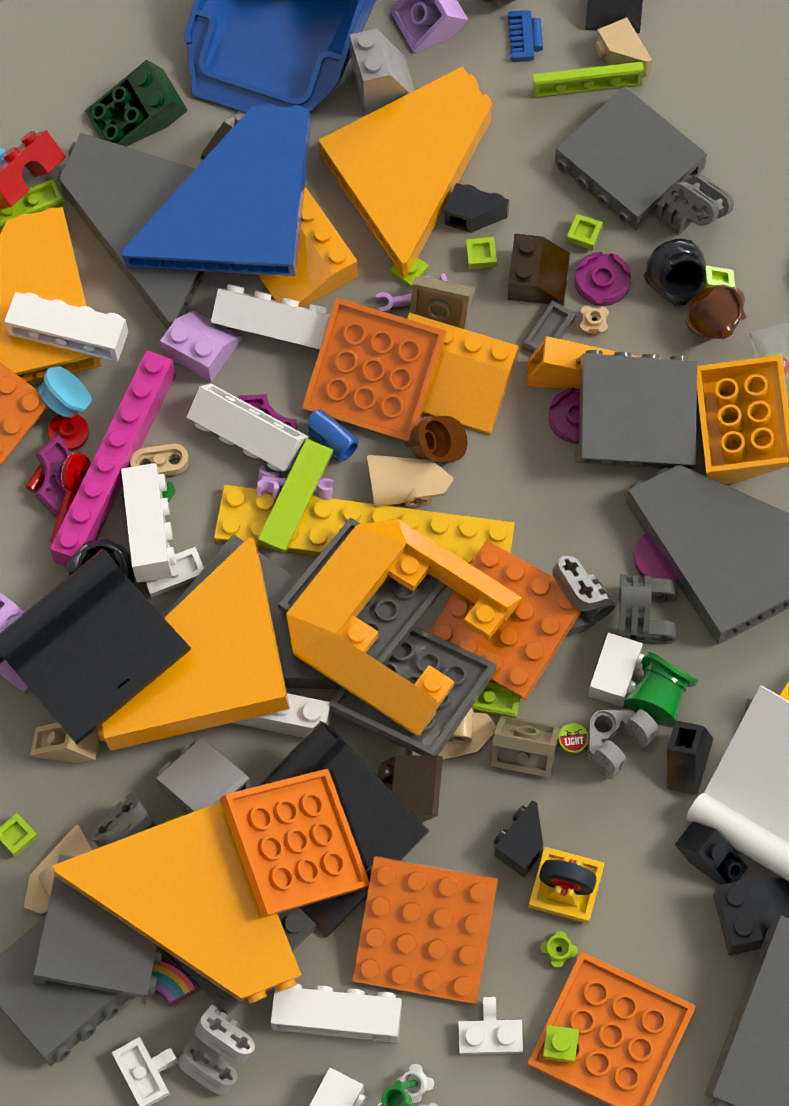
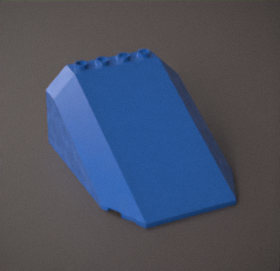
(271, 49)

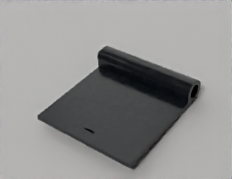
(90, 646)
(374, 813)

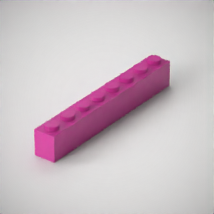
(121, 440)

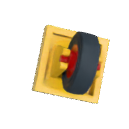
(566, 885)

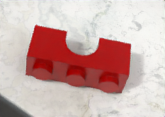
(36, 153)

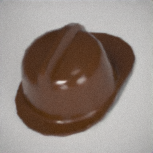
(438, 439)

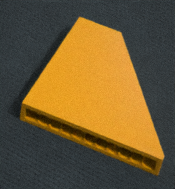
(407, 160)
(39, 261)
(227, 672)
(192, 899)

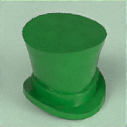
(660, 689)

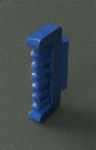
(529, 31)

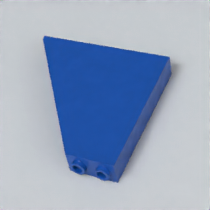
(239, 203)

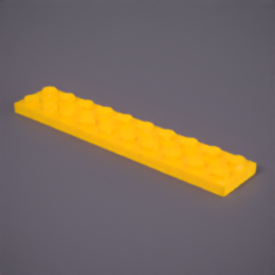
(246, 515)

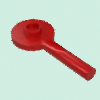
(72, 431)
(72, 475)

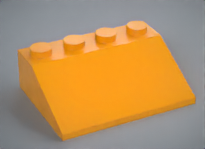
(322, 260)
(469, 376)
(743, 418)

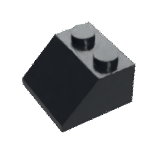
(605, 12)

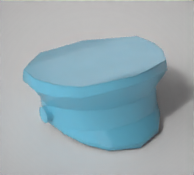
(64, 392)

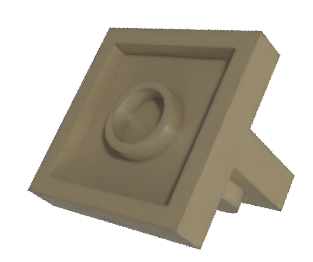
(442, 301)
(524, 746)

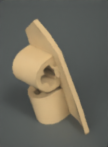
(406, 481)
(470, 736)
(42, 877)

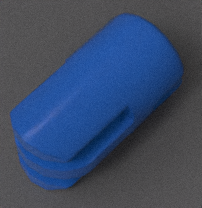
(332, 435)

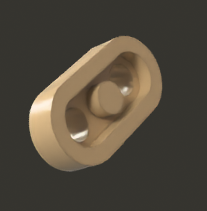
(162, 456)

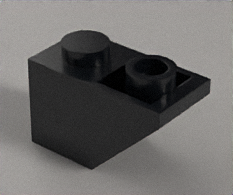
(474, 209)
(687, 756)
(523, 842)
(711, 853)

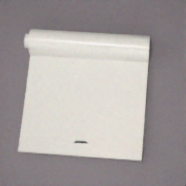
(751, 786)

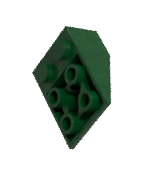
(137, 106)

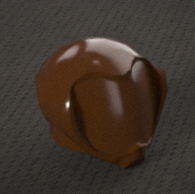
(716, 312)

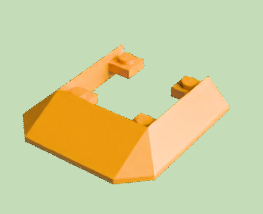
(336, 642)

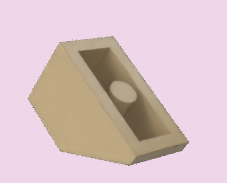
(621, 45)
(55, 744)

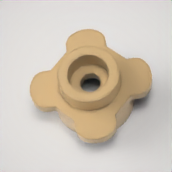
(594, 327)

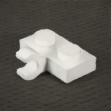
(185, 571)
(490, 1035)
(143, 1071)

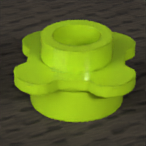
(559, 940)

